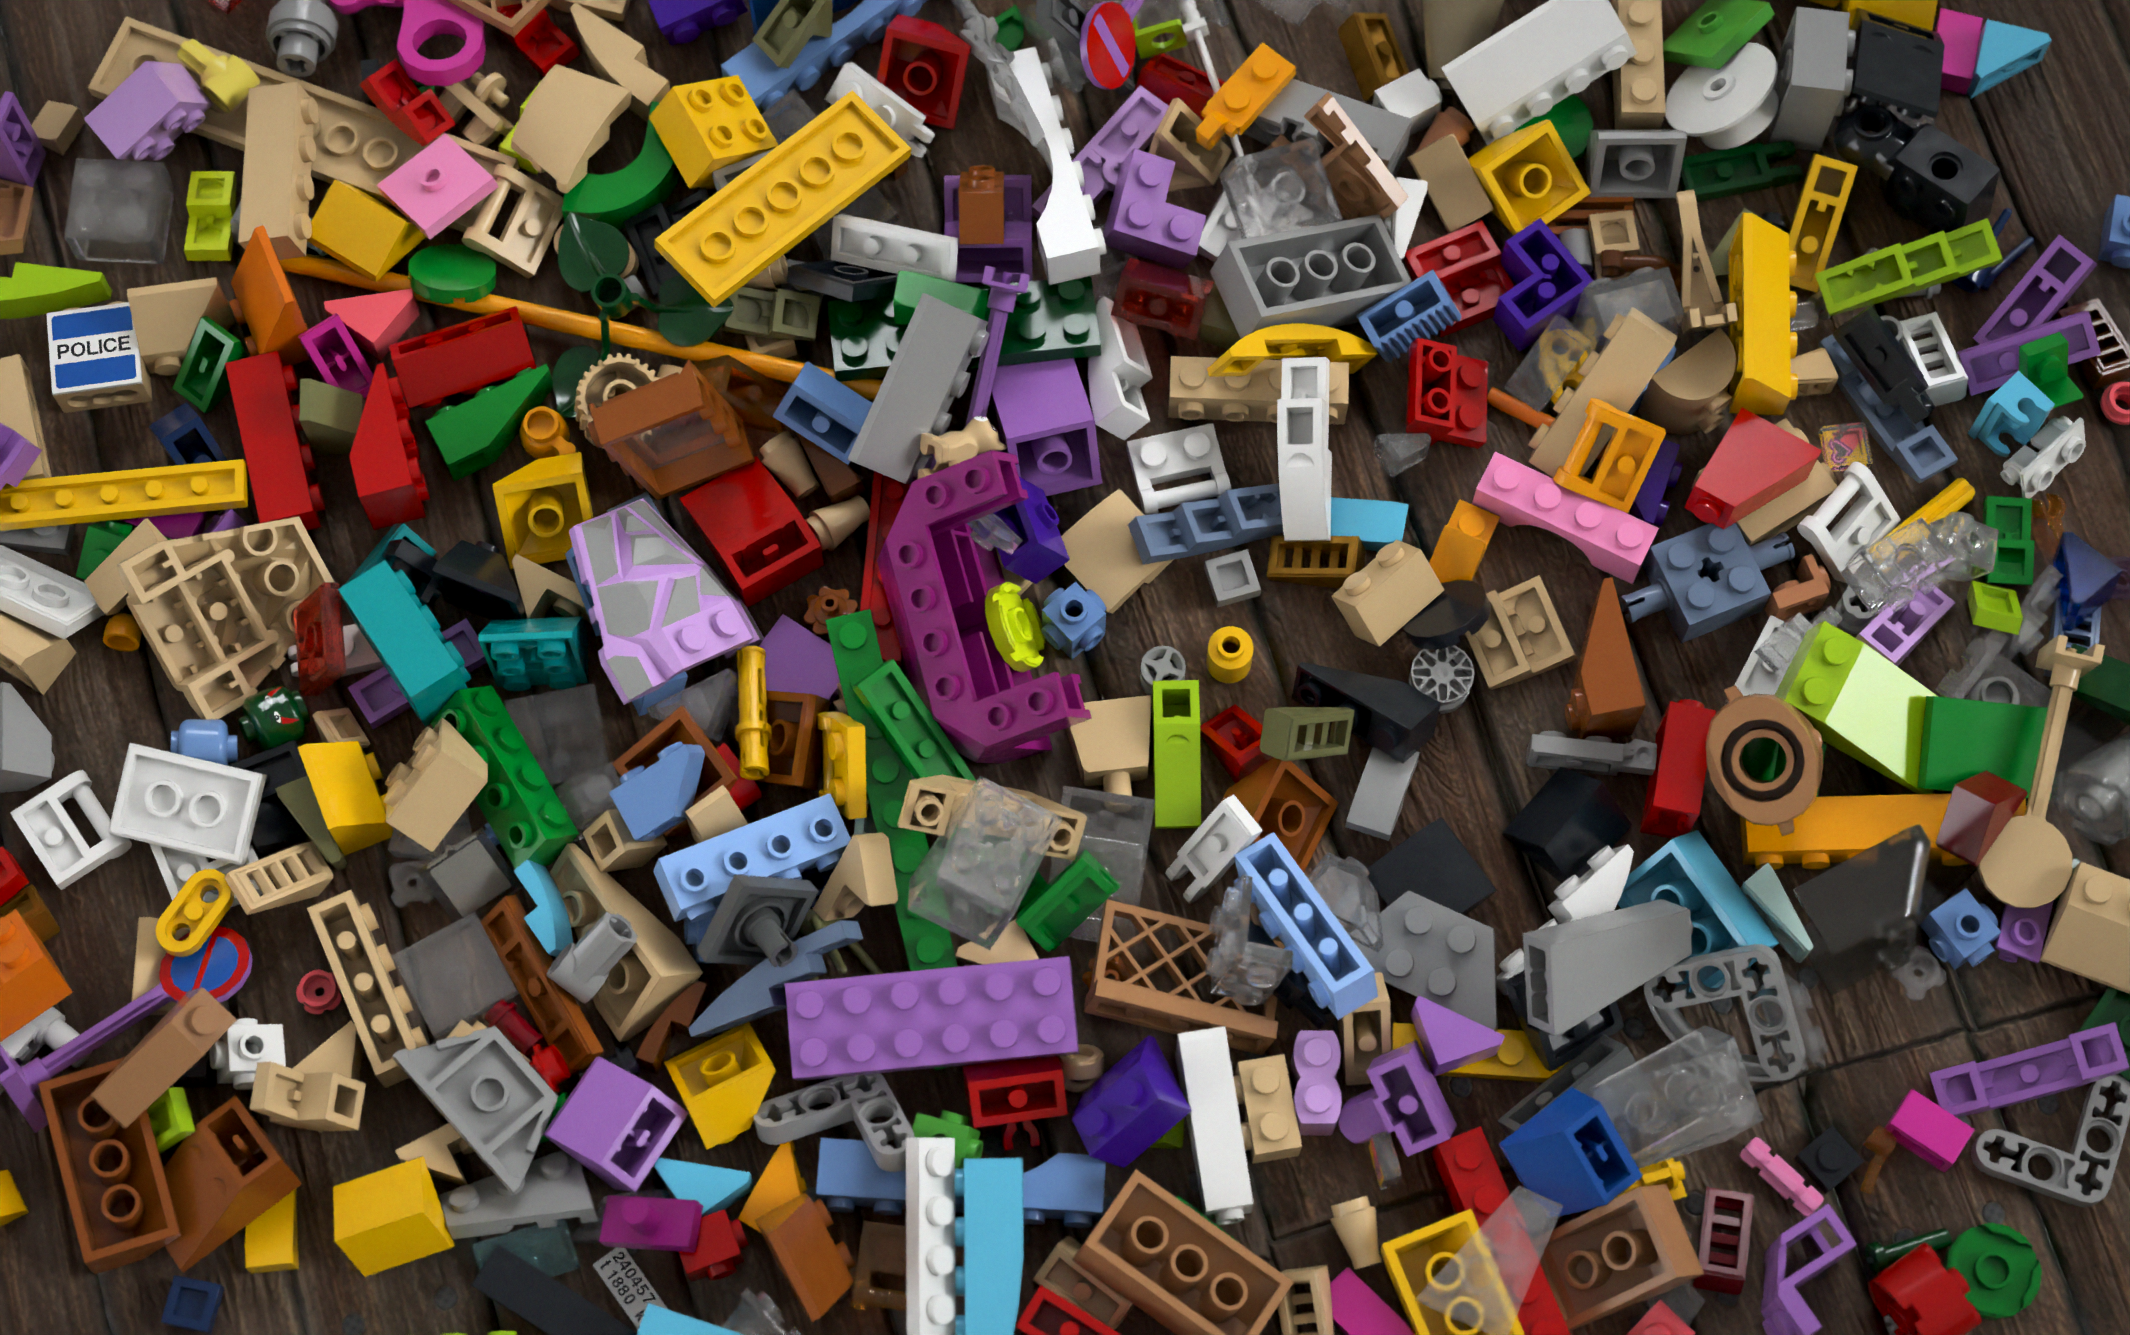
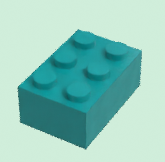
(405, 639)

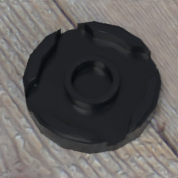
(1452, 613)

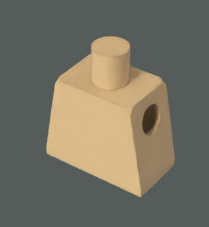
(1114, 743)

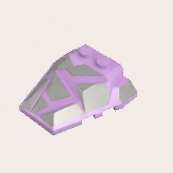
(654, 600)

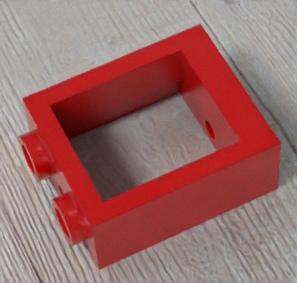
(1680, 771)

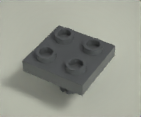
(758, 921)

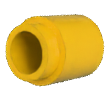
(1229, 654)

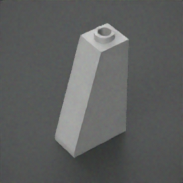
(1599, 959)

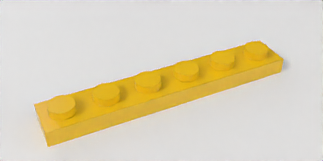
(124, 494)

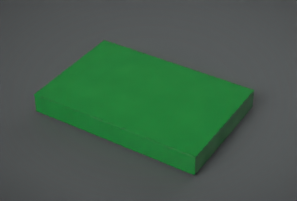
(1977, 737)

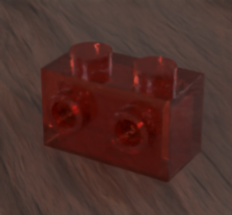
(1162, 298)

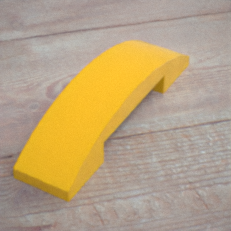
(1292, 341)

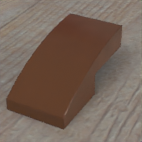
(674, 1018)

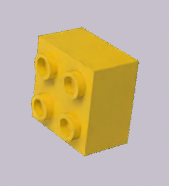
(710, 127)

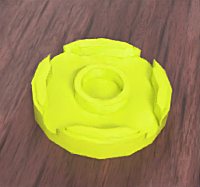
(1014, 627)

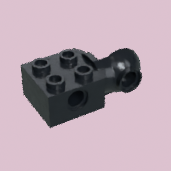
(1920, 169)

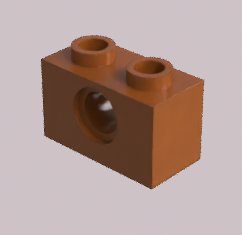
(981, 206)

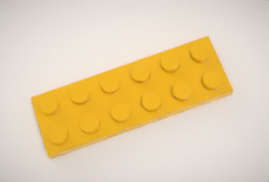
(782, 198)

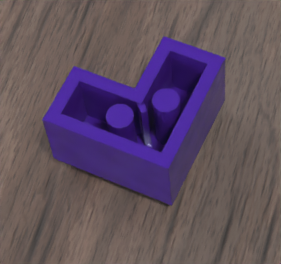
(1546, 282)

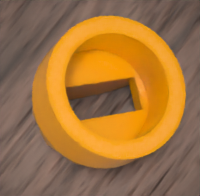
(122, 633)

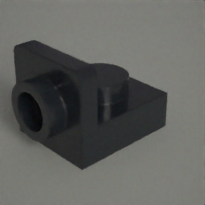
(414, 564)

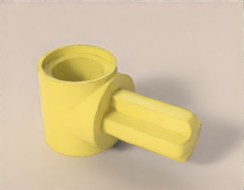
(222, 78)

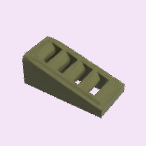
(1303, 732)
(303, 805)

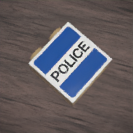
(96, 358)

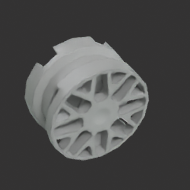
(1443, 676)

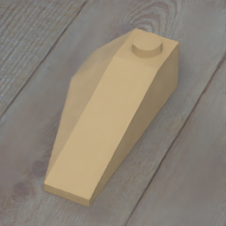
(650, 971)

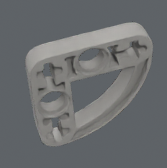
(1737, 982)

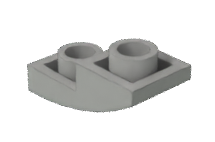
(1380, 794)

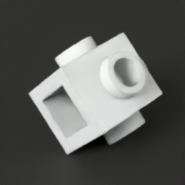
(241, 1049)

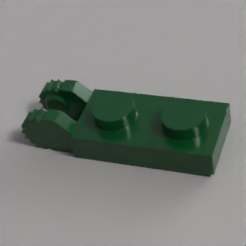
(1738, 170)

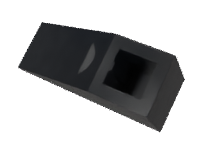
(1385, 710)

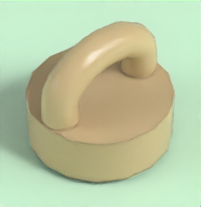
(1085, 1066)

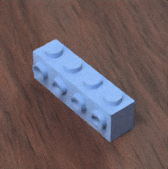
(771, 847)
(1306, 925)

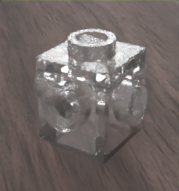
(1969, 543)

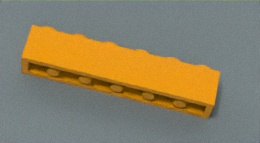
(1846, 826)

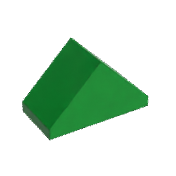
(203, 371)

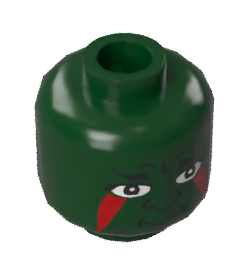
(273, 717)

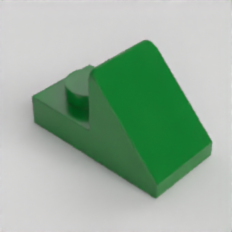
(2046, 366)

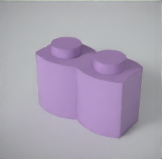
(1314, 1072)

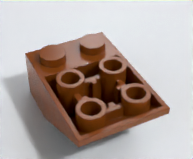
(223, 1181)

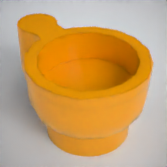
(545, 433)

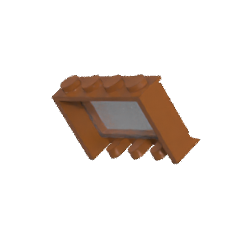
(671, 433)

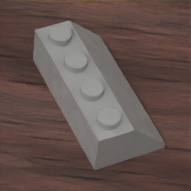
(919, 389)

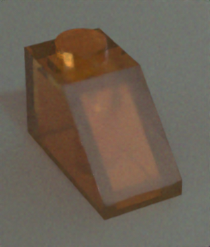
(746, 391)

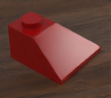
(925, 67)

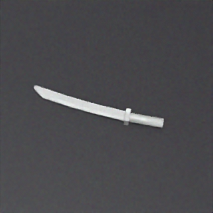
(1195, 29)

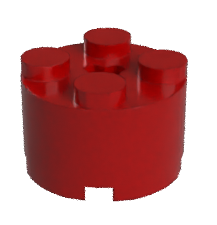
(1924, 1296)

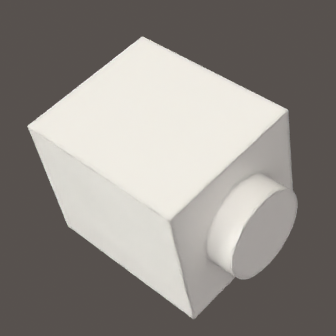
(1412, 98)

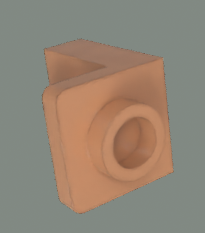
(1803, 597)

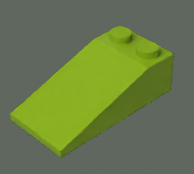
(1859, 702)

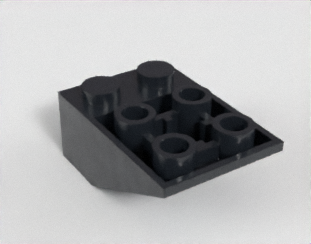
(1896, 64)

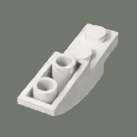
(1304, 450)
(1580, 898)

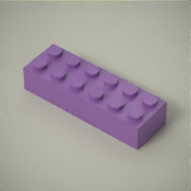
(931, 1018)

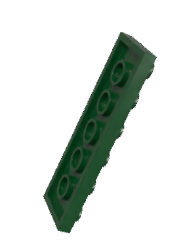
(1045, 326)

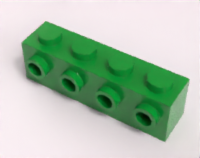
(517, 794)

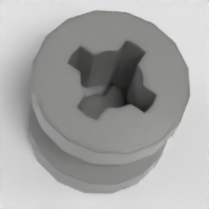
(1164, 662)

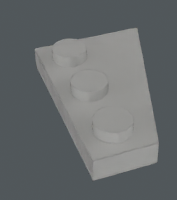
(550, 1191)

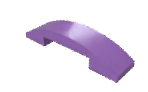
(2031, 1072)

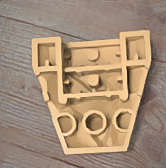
(223, 606)

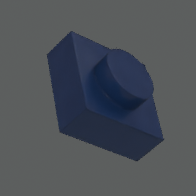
(192, 1304)

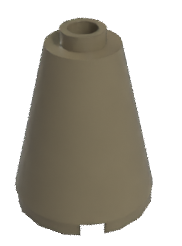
(1454, 29)

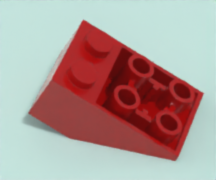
(387, 456)
(753, 531)

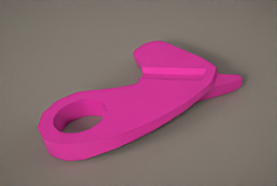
(422, 21)

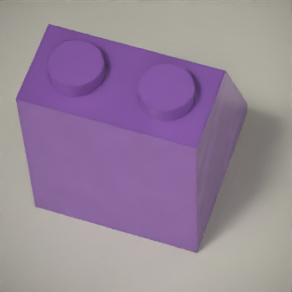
(1047, 424)

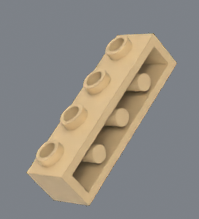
(279, 167)
(1614, 376)
(1241, 398)
(365, 982)

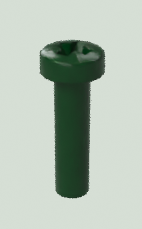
(1880, 1257)

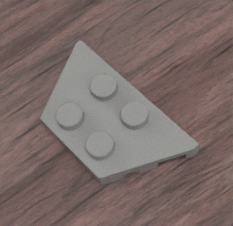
(1438, 957)
(486, 1097)

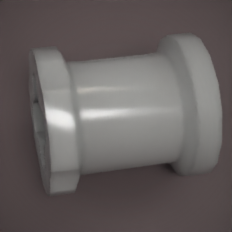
(1853, 618)

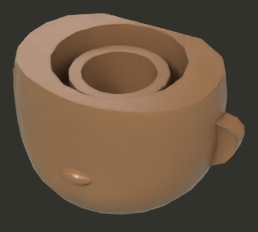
(1759, 800)

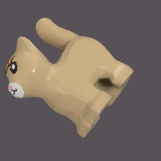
(959, 446)

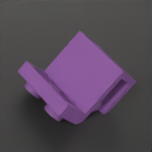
(1010, 257)
(1781, 1303)

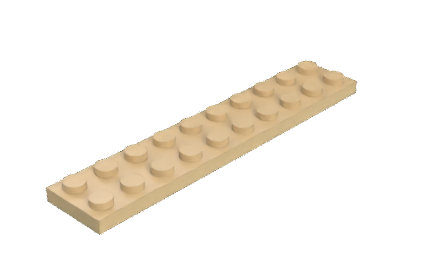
(350, 138)

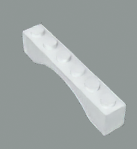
(1065, 230)

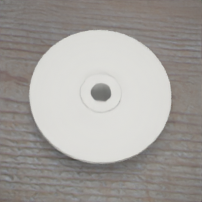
(1728, 102)

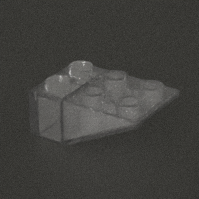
(1119, 839)
(982, 863)

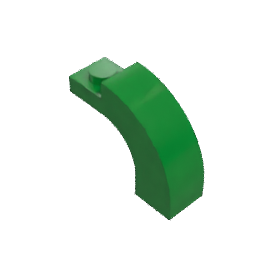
(629, 191)

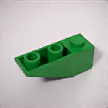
(483, 427)

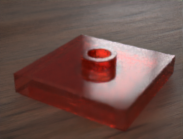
(319, 639)

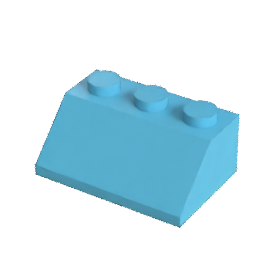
(1695, 878)

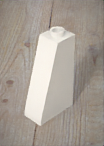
(1214, 1124)

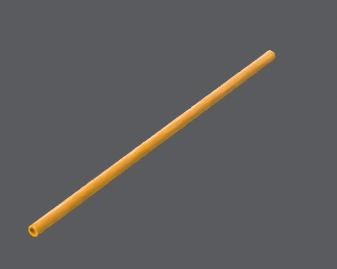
(573, 323)

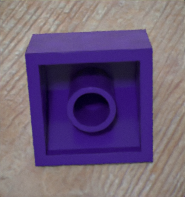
(1130, 1106)

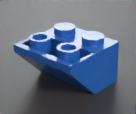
(1571, 1154)

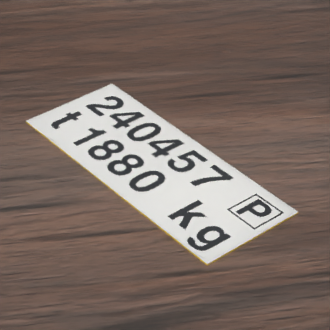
(627, 1284)

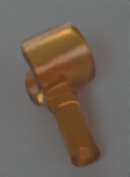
(2054, 514)
(1882, 1144)

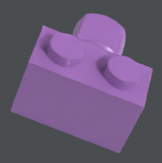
(1402, 1101)

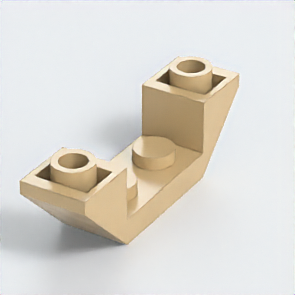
(935, 799)

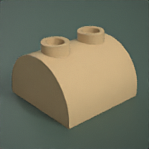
(1692, 388)

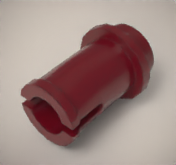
(513, 1027)

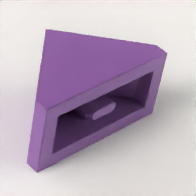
(1451, 1038)

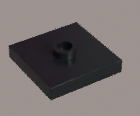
(843, 280)

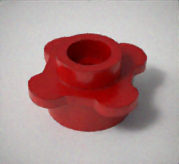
(550, 1066)

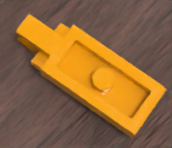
(1244, 96)

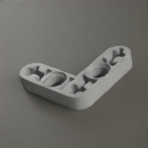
(865, 1099)
(2065, 1166)

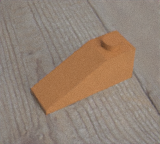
(163, 1056)

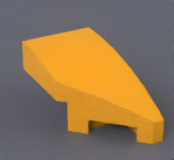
(775, 1187)

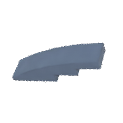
(1209, 525)
(763, 987)

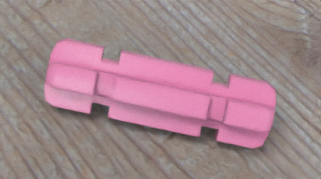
(1781, 1177)

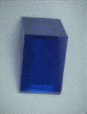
(2086, 581)

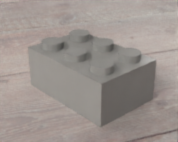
(1812, 77)

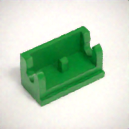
(1067, 901)

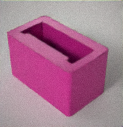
(1929, 1130)

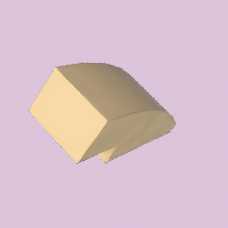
(619, 60)

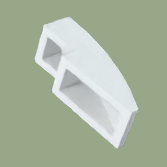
(1118, 375)

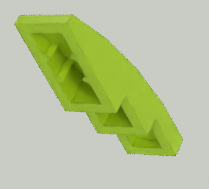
(1908, 267)
(49, 289)

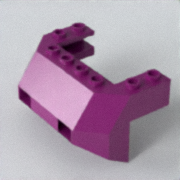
(937, 601)

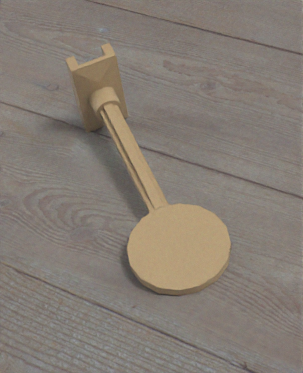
(2030, 856)

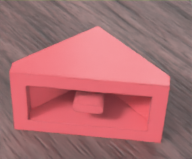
(376, 318)

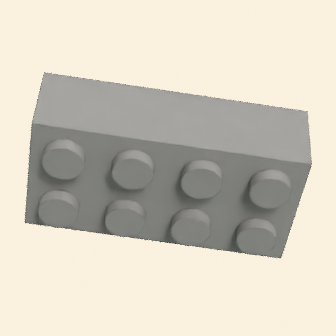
(1309, 274)

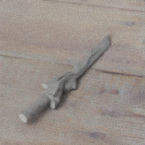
(981, 36)

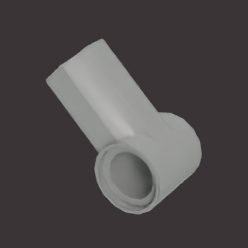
(585, 966)

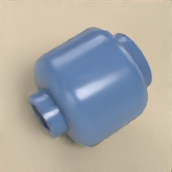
(205, 740)

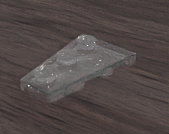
(1496, 1265)

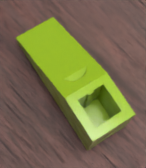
(1176, 753)

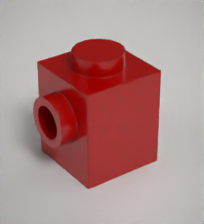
(716, 1248)

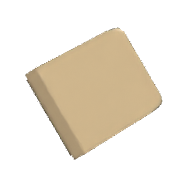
(58, 125)

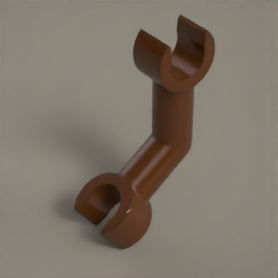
(1617, 263)

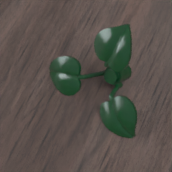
(591, 261)

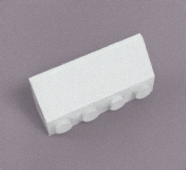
(1538, 63)

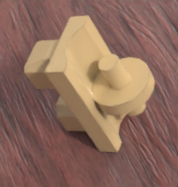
(488, 121)

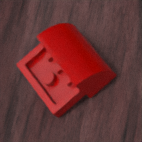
(1446, 394)

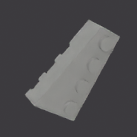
(1382, 129)

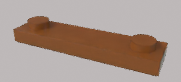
(549, 1004)

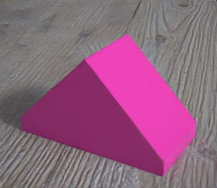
(336, 356)

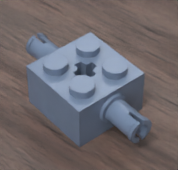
(1697, 603)

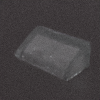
(1548, 363)

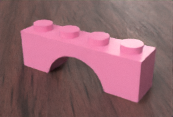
(1603, 533)

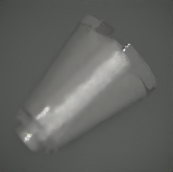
(2098, 792)

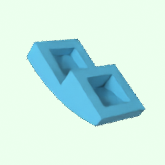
(550, 918)

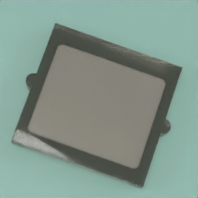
(470, 877)

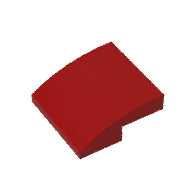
(1469, 270)

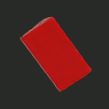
(1172, 79)

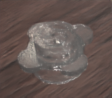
(401, 875)
(1931, 973)

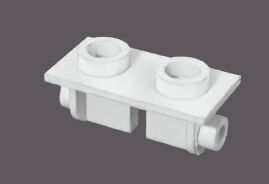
(2058, 443)

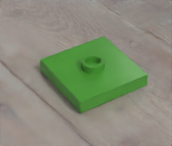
(1716, 32)

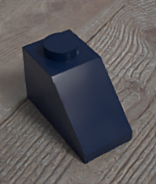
(186, 437)

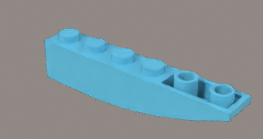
(992, 1243)

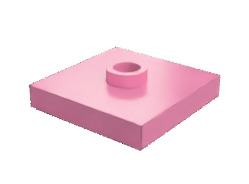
(437, 186)

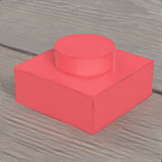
(1661, 1321)

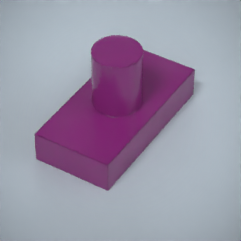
(651, 1223)

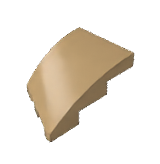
(568, 123)

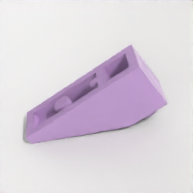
(1899, 632)

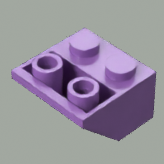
(615, 1125)

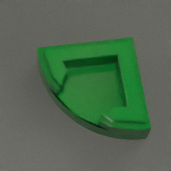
(1010, 29)

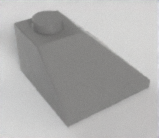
(24, 744)

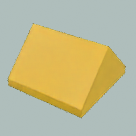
(362, 231)
(389, 1217)

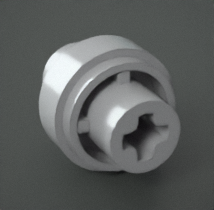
(301, 35)

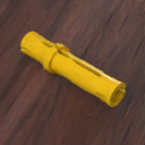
(753, 730)

